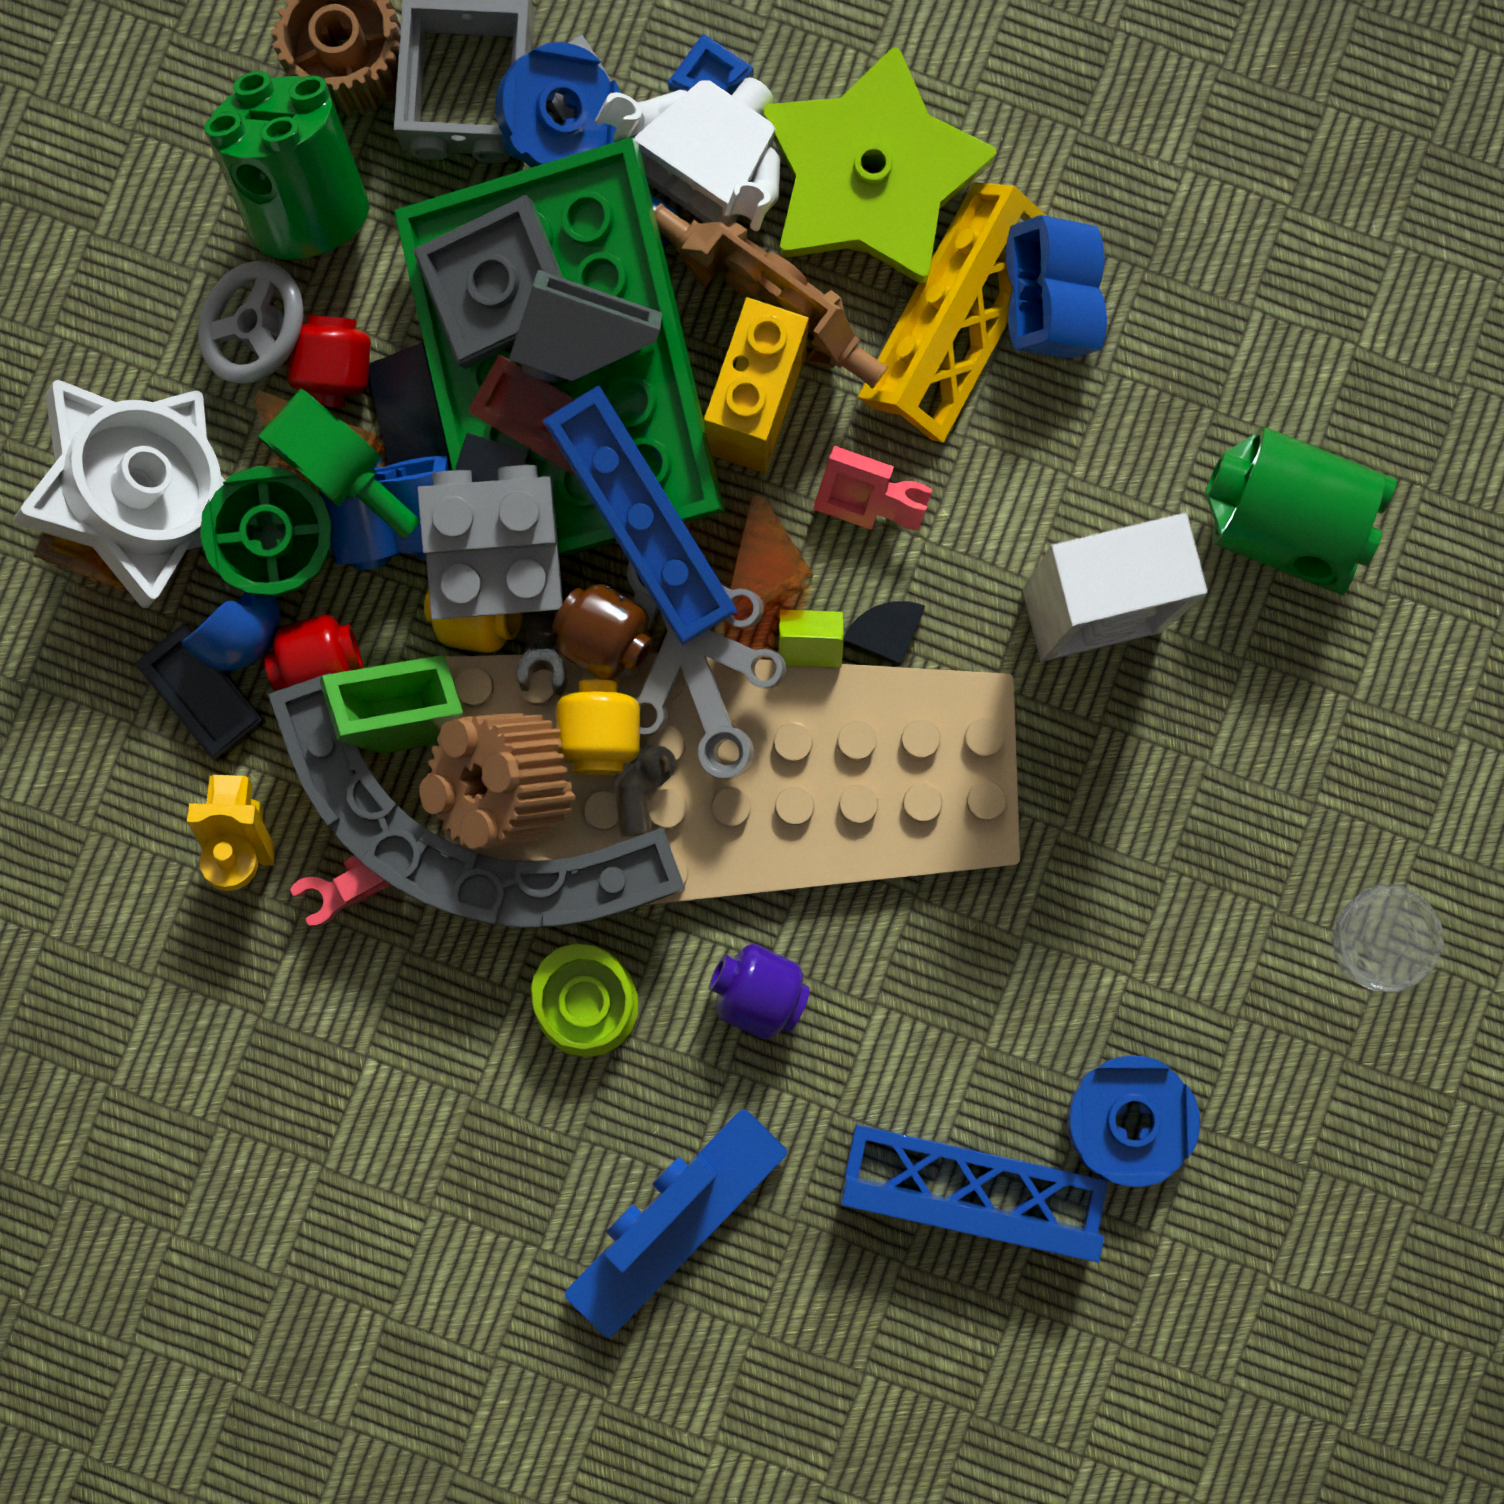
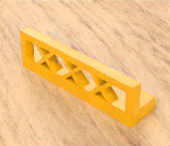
(952, 299)

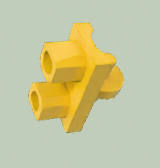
(230, 833)

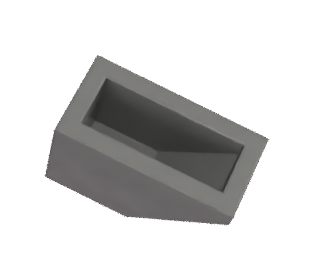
(578, 329)

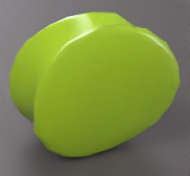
(584, 1000)

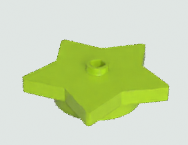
(883, 212)

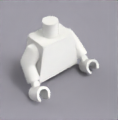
(705, 148)

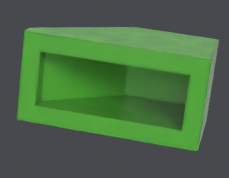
(392, 704)

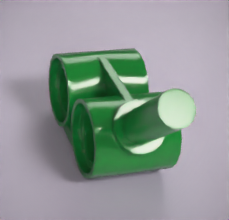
(333, 459)

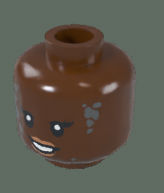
(602, 631)

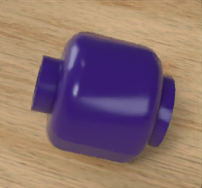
(759, 991)

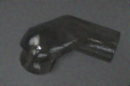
(638, 784)

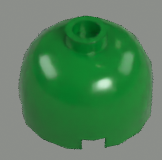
(266, 531)

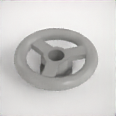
(257, 323)

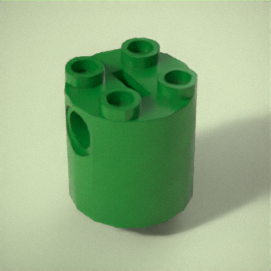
(288, 165)
(1297, 508)

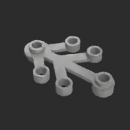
(700, 680)

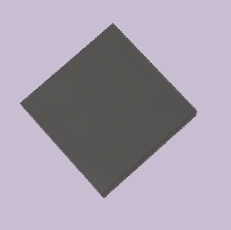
(485, 277)

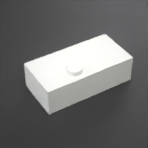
(1113, 587)

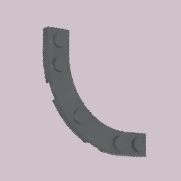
(449, 875)

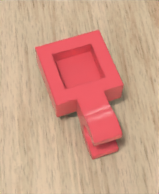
(860, 489)
(346, 889)

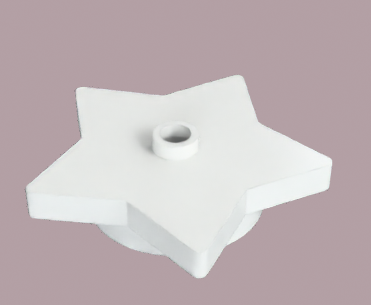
(126, 482)

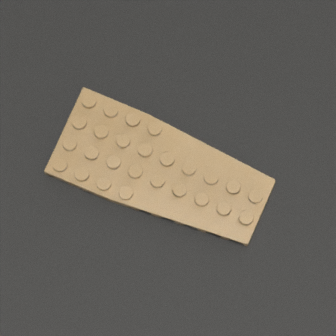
(846, 782)

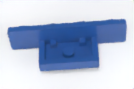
(675, 1223)

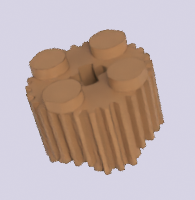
(358, 70)
(497, 780)

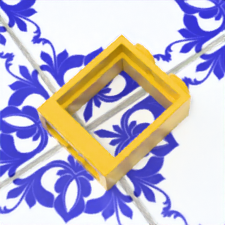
(757, 393)

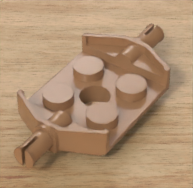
(774, 279)

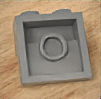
(490, 543)

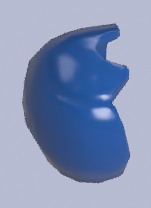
(236, 633)

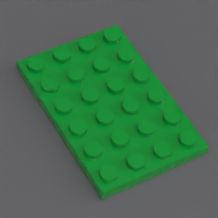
(607, 239)

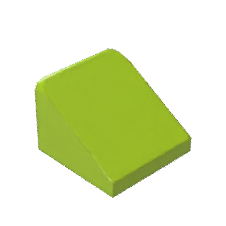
(811, 638)

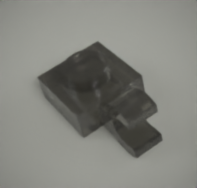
(542, 651)

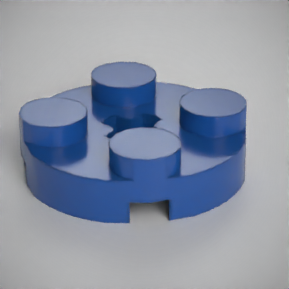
(532, 82)
(1159, 1094)

